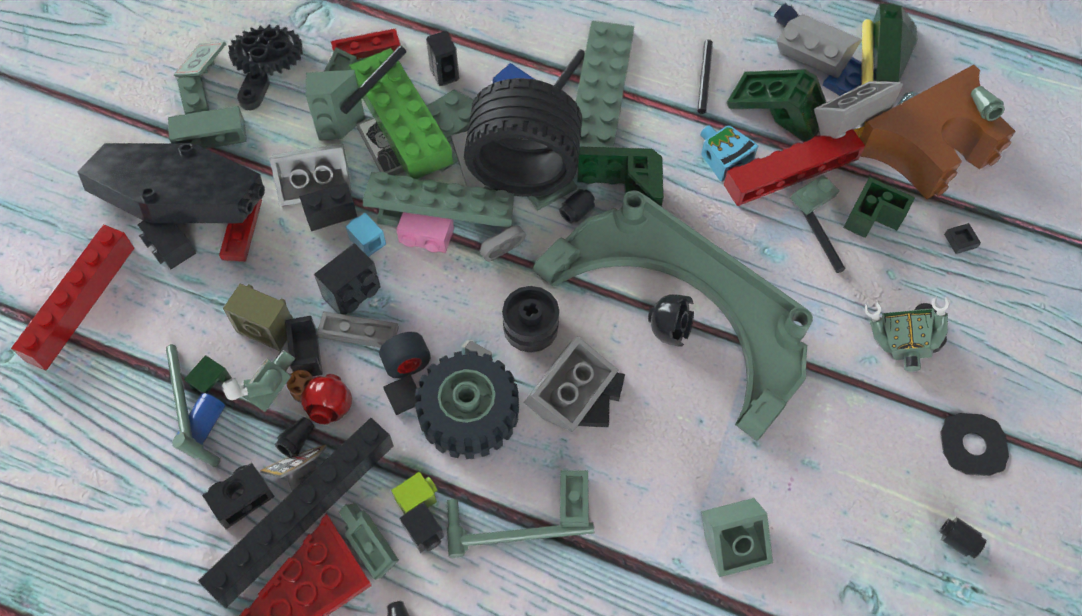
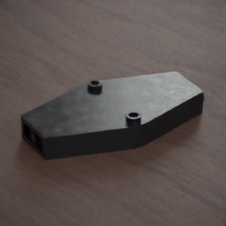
(172, 183)

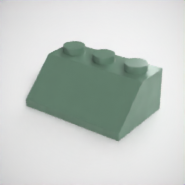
(325, 96)

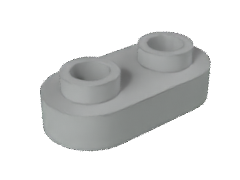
(502, 243)

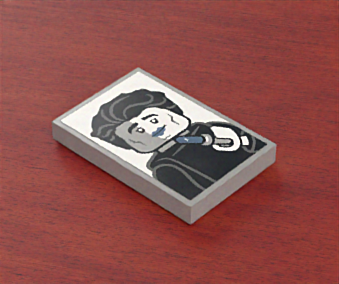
(379, 147)

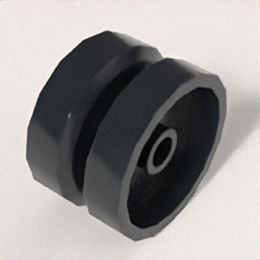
(530, 318)

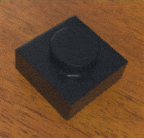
(962, 238)
(615, 387)

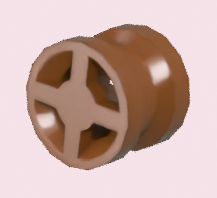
(298, 380)

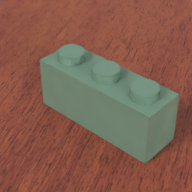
(208, 128)

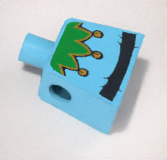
(726, 149)

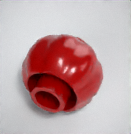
(326, 399)

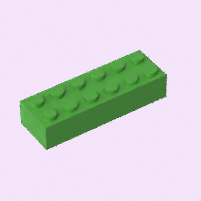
(404, 118)

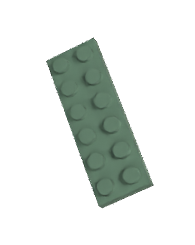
(439, 199)

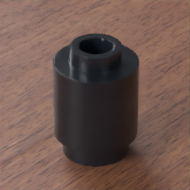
(577, 205)
(962, 537)

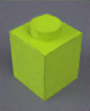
(414, 492)

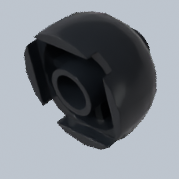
(672, 319)

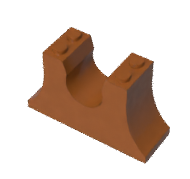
(926, 129)

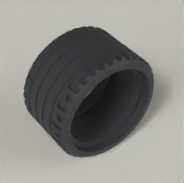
(530, 112)

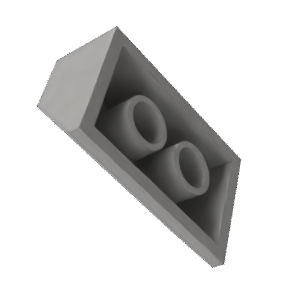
(817, 44)
(856, 107)
(308, 171)
(571, 385)

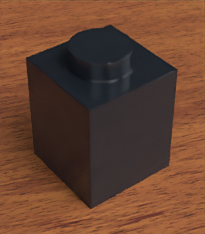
(422, 528)

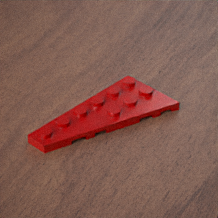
(314, 579)

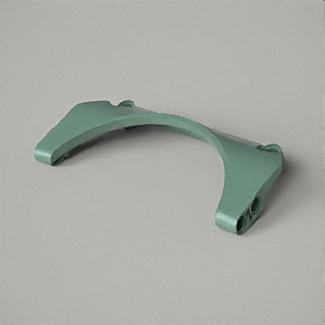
(754, 307)

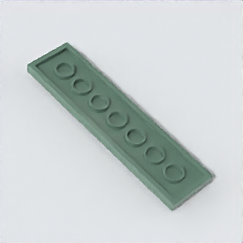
(603, 82)

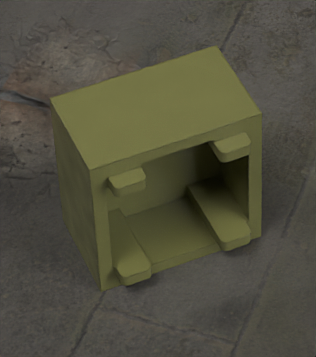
(258, 316)

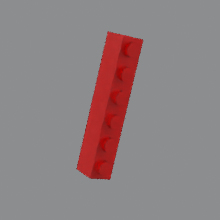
(791, 166)
(73, 298)

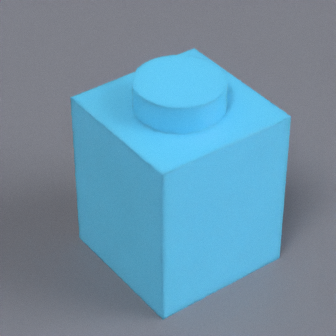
(365, 234)

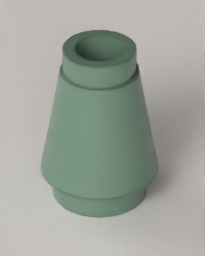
(987, 104)

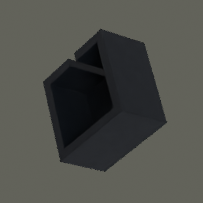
(348, 280)

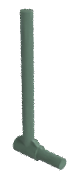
(184, 440)
(459, 540)

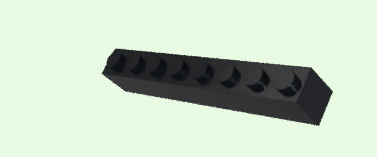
(296, 513)

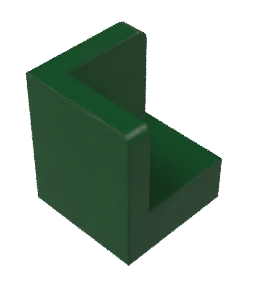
(206, 375)

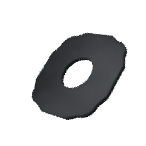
(986, 464)

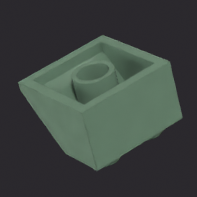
(737, 536)

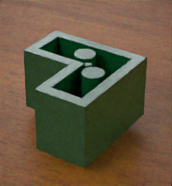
(879, 204)

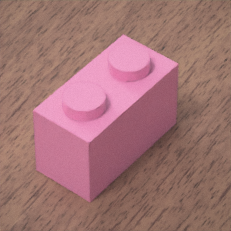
(425, 231)

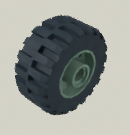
(467, 404)

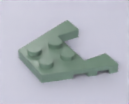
(452, 116)

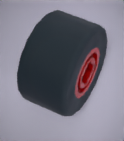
(404, 354)

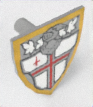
(295, 467)

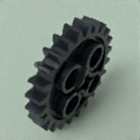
(265, 50)

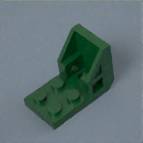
(781, 89)
(624, 167)

